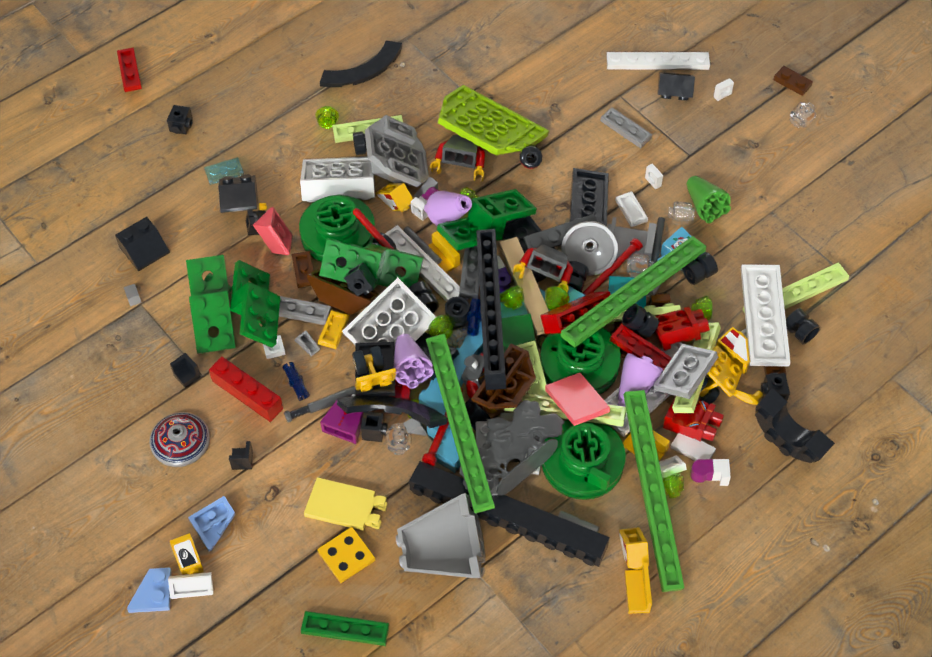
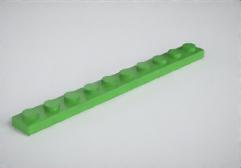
(632, 291)
(460, 424)
(653, 491)

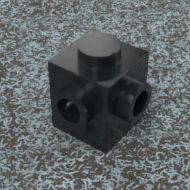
(180, 119)
(360, 279)
(778, 383)
(373, 426)

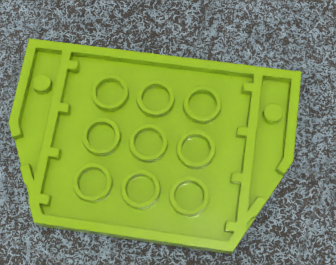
(488, 122)

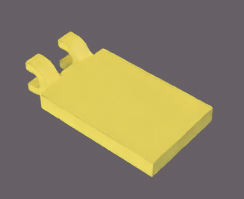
(344, 505)

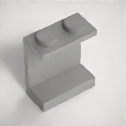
(625, 235)

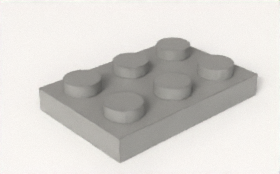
(685, 371)

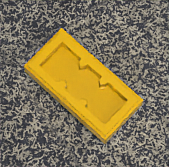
(333, 329)

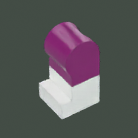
(419, 203)
(711, 471)

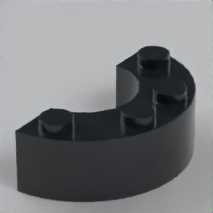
(786, 433)

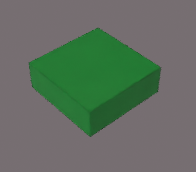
(599, 478)

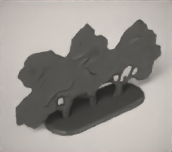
(514, 439)

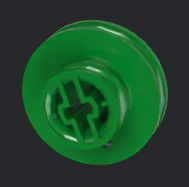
(334, 219)
(593, 358)
(570, 471)

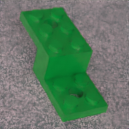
(486, 213)
(378, 259)
(210, 304)
(255, 304)

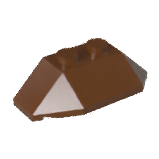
(338, 295)
(519, 379)

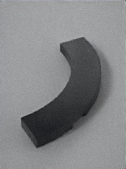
(364, 72)
(417, 411)

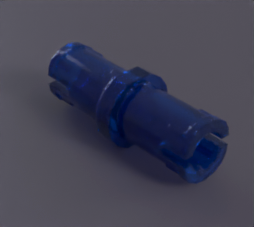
(474, 317)
(296, 381)

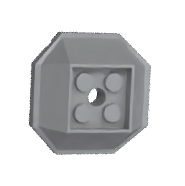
(396, 152)

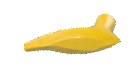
(748, 398)

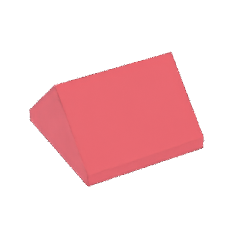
(274, 232)

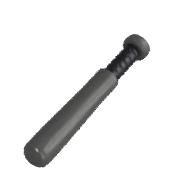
(319, 404)

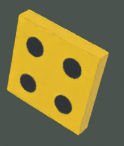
(346, 555)

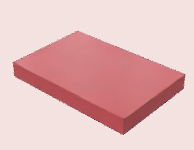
(577, 399)

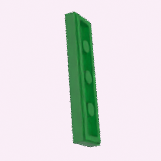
(345, 628)

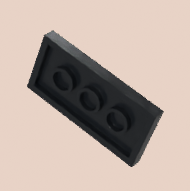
(589, 195)
(520, 228)

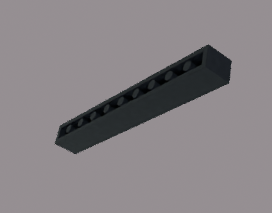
(491, 310)
(516, 517)

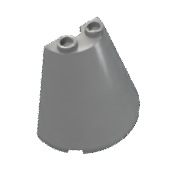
(444, 541)

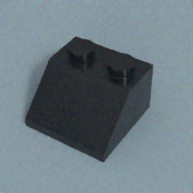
(676, 85)
(238, 193)
(142, 243)

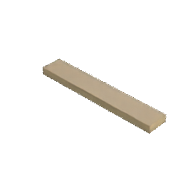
(533, 298)

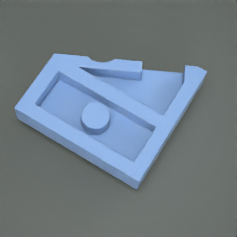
(212, 521)
(153, 592)

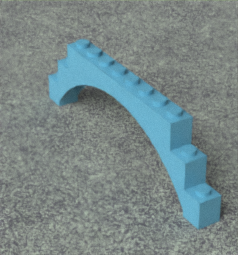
(431, 397)

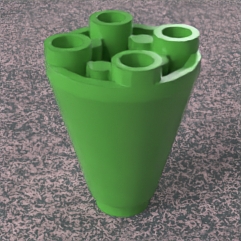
(708, 199)

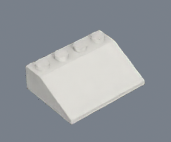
(337, 177)
(389, 316)

